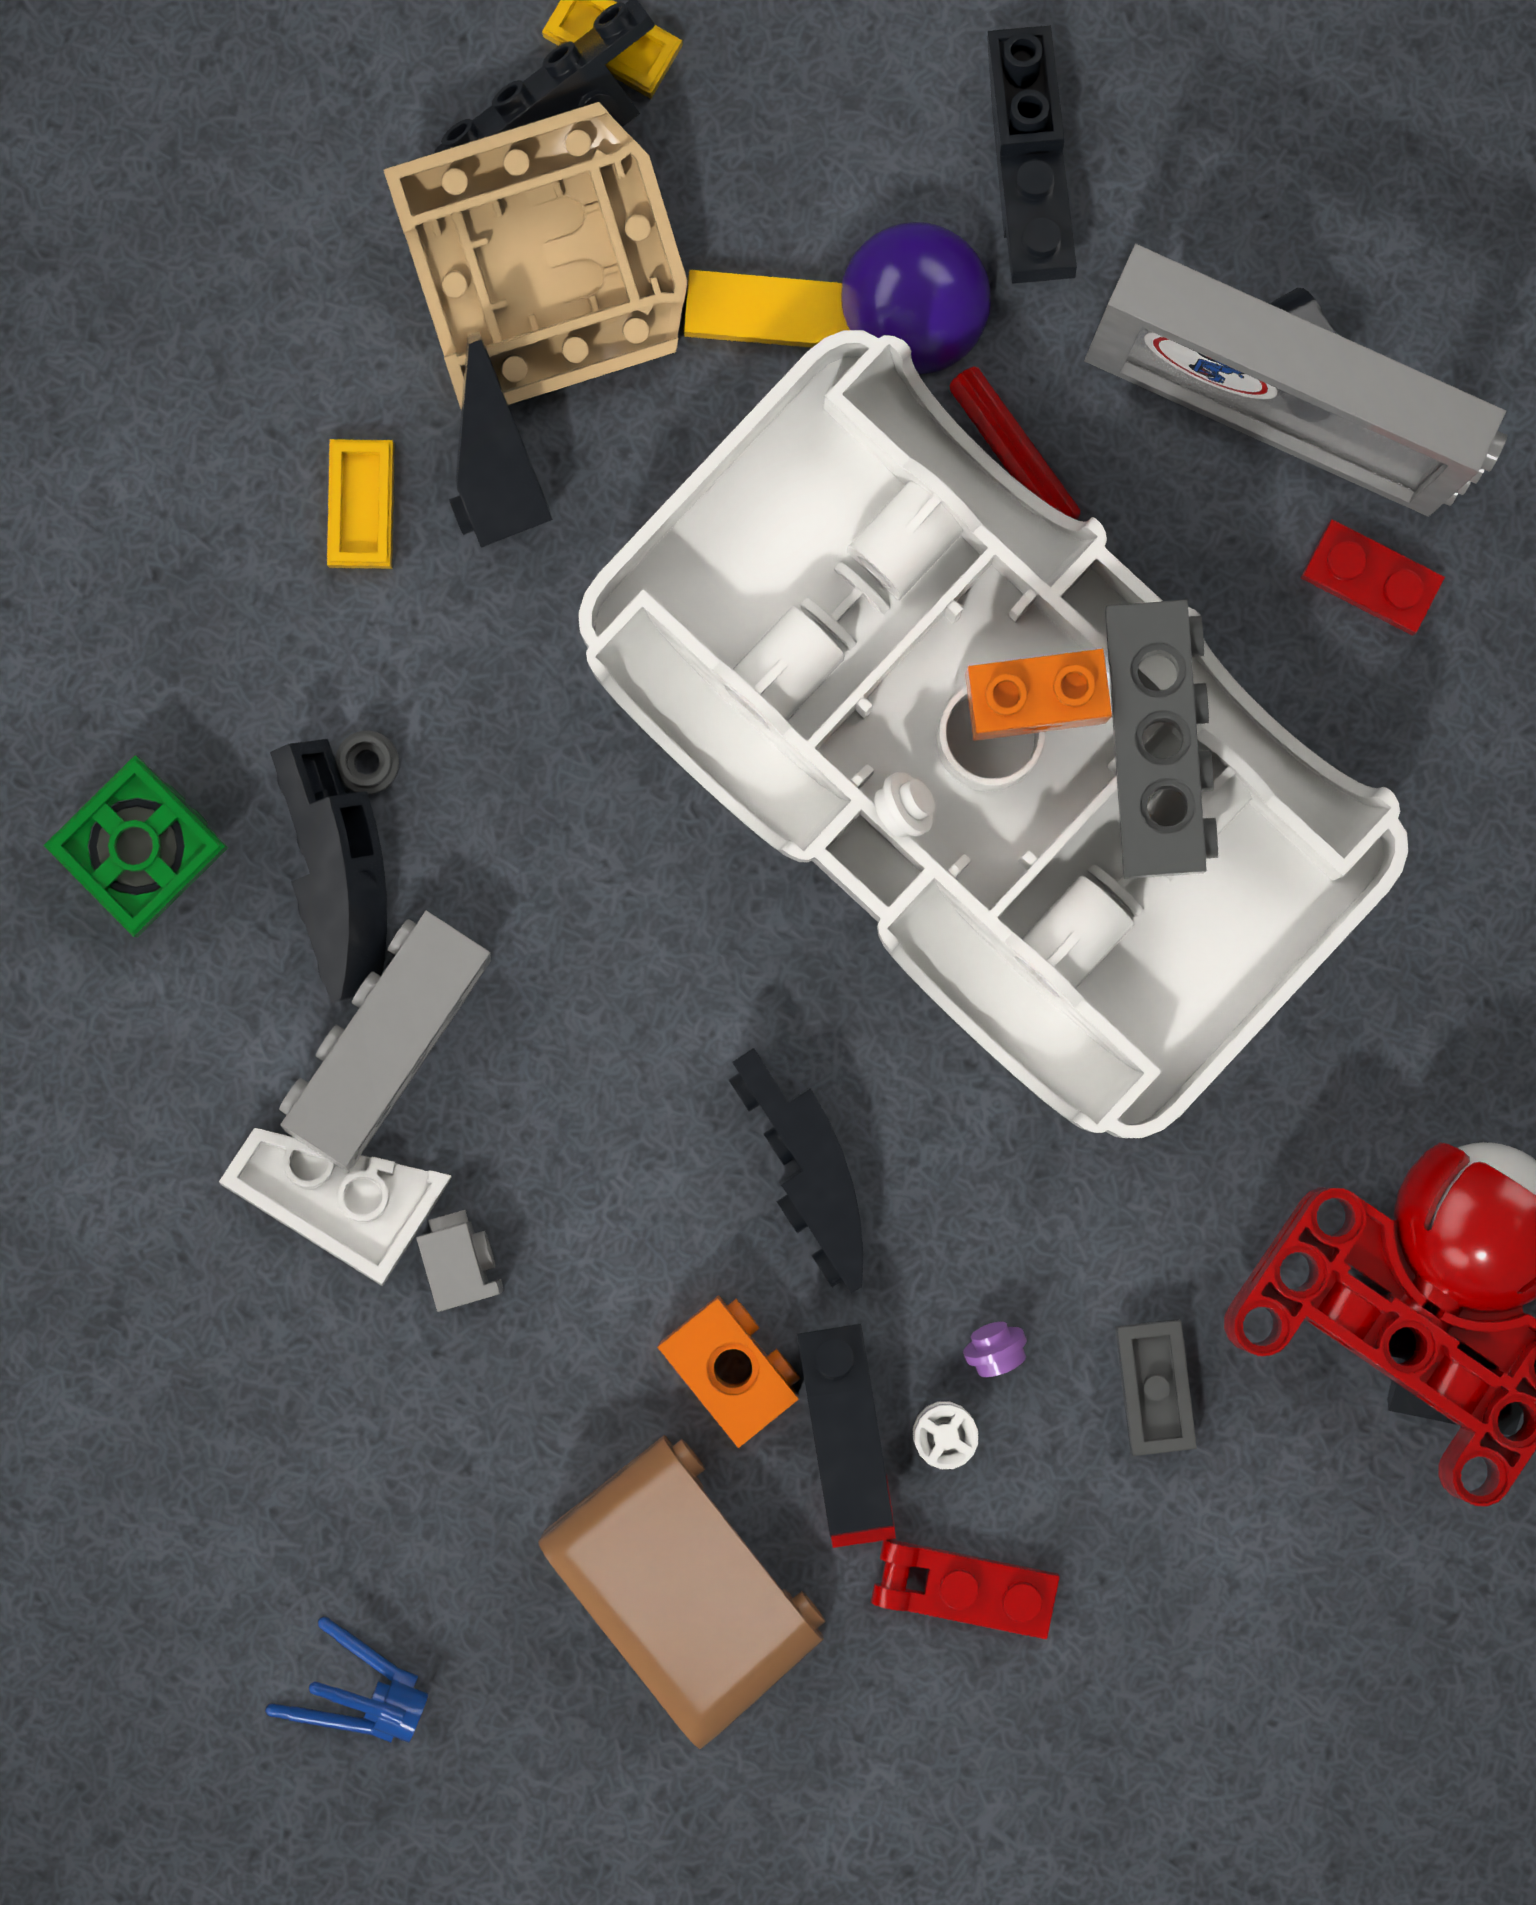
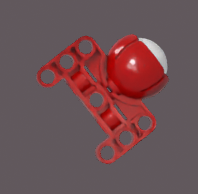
(1463, 1249)

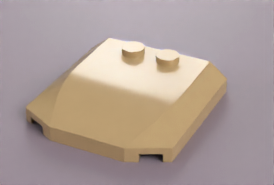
(546, 250)

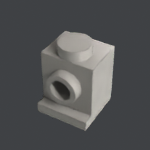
(457, 1261)

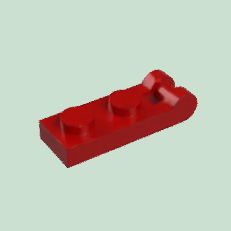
(967, 1589)

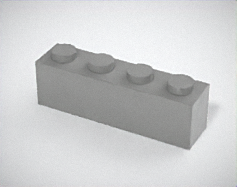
(385, 1041)

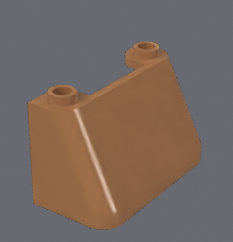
(680, 1591)

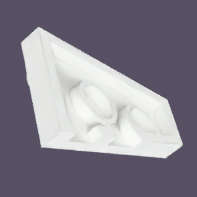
(354, 1215)

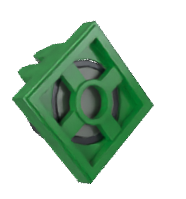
(136, 846)

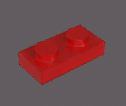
(1372, 577)

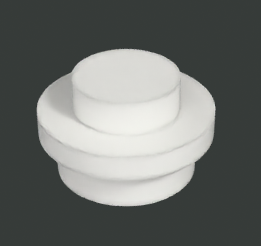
(905, 805)

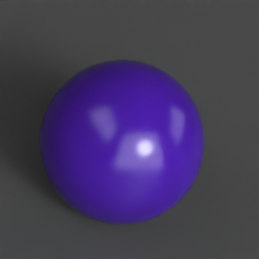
(920, 288)

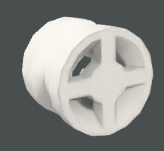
(948, 1450)

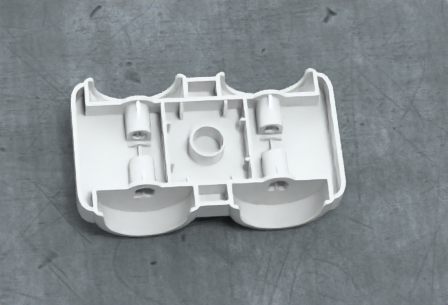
(813, 632)

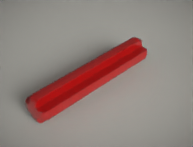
(1009, 440)

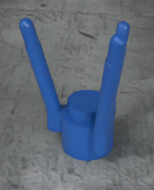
(388, 1714)

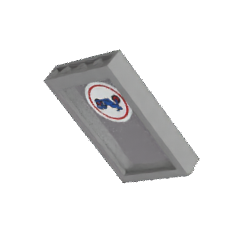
(1294, 384)

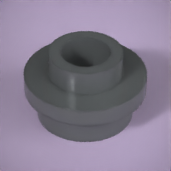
(358, 744)

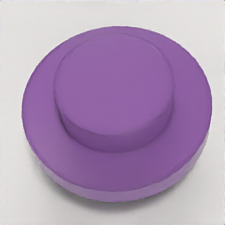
(996, 1349)

